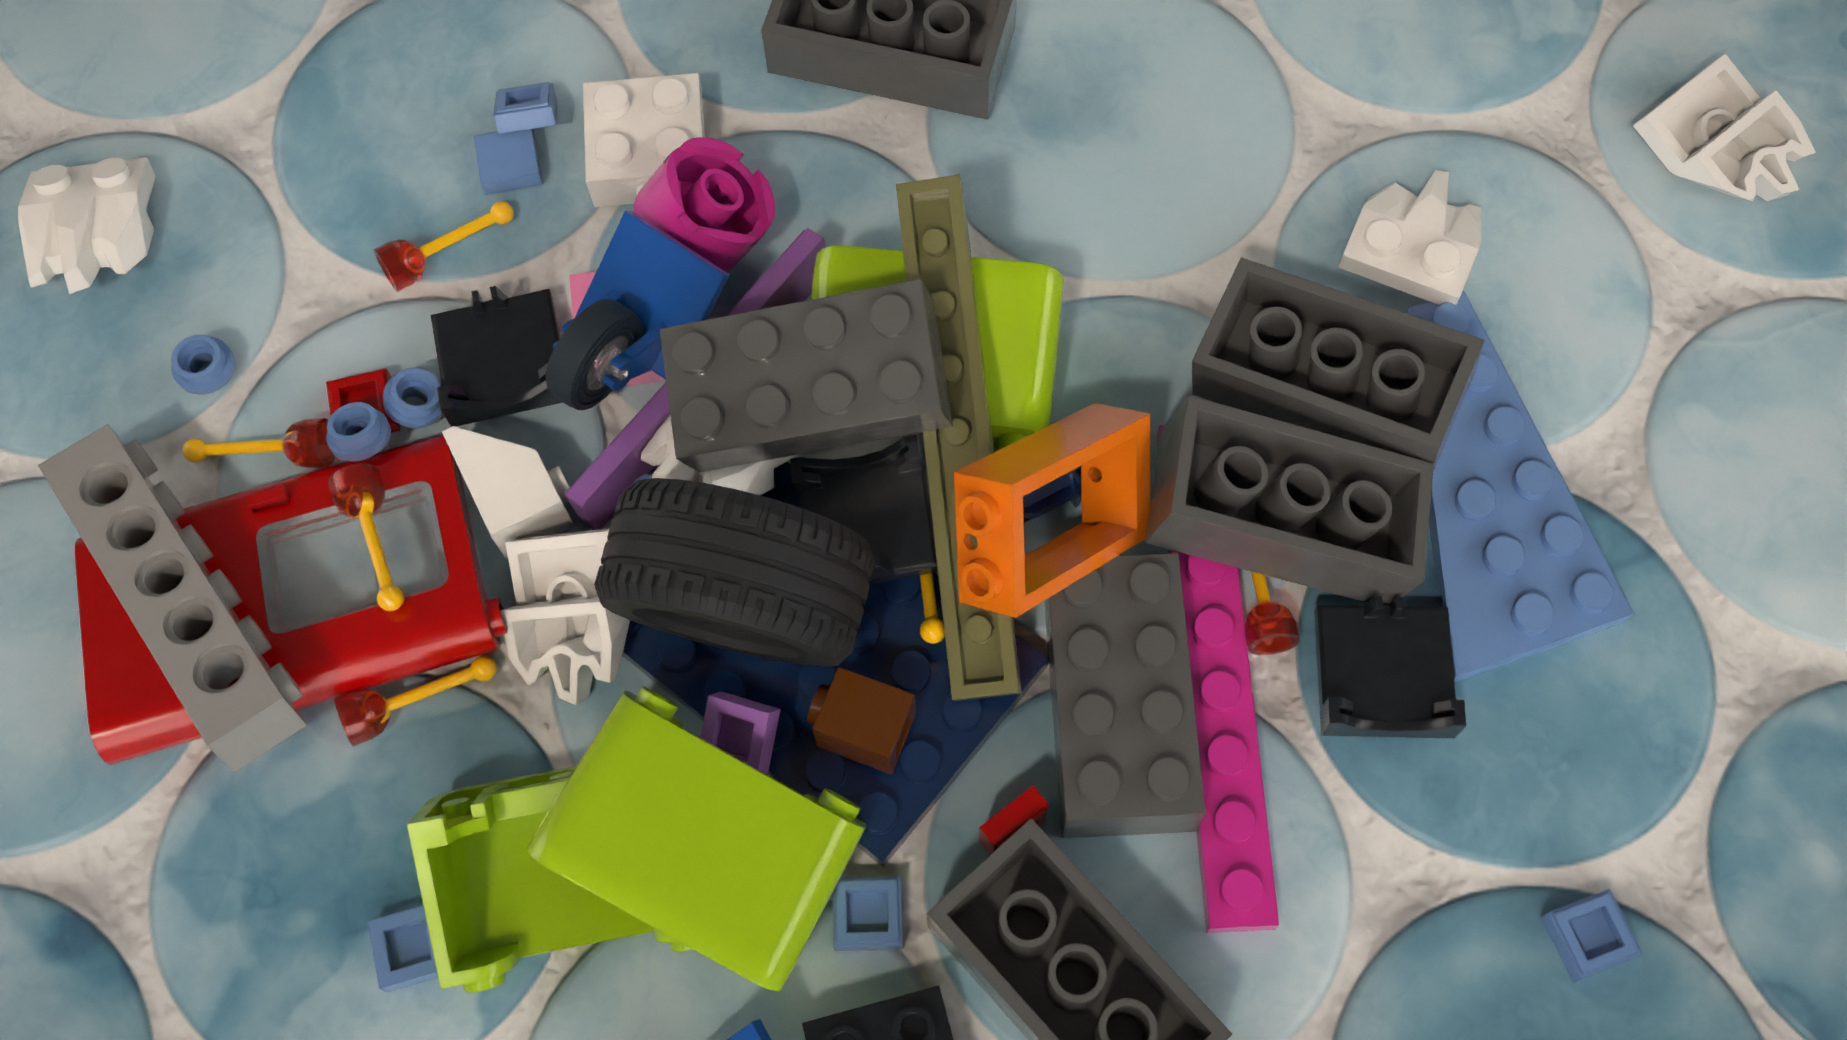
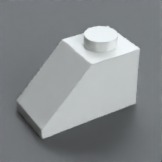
(510, 486)

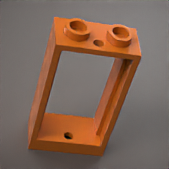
(989, 494)

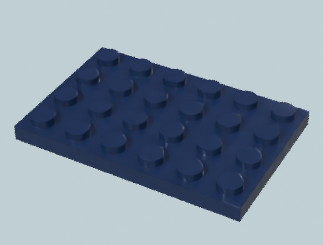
(886, 650)

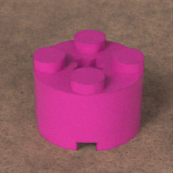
(708, 201)

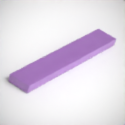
(620, 464)

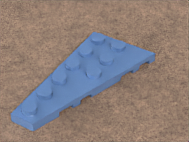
(1506, 528)

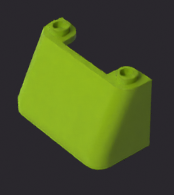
(1017, 322)
(698, 841)
(489, 896)

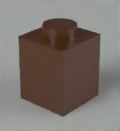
(862, 719)

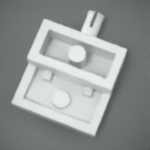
(634, 129)

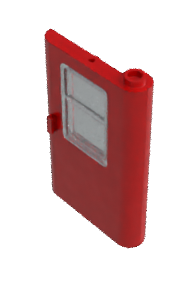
(310, 593)

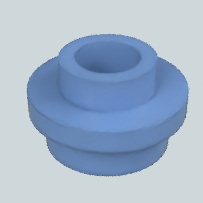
(195, 352)
(409, 383)
(357, 432)

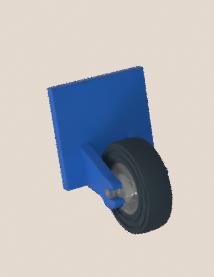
(638, 288)

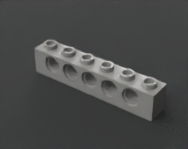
(174, 598)

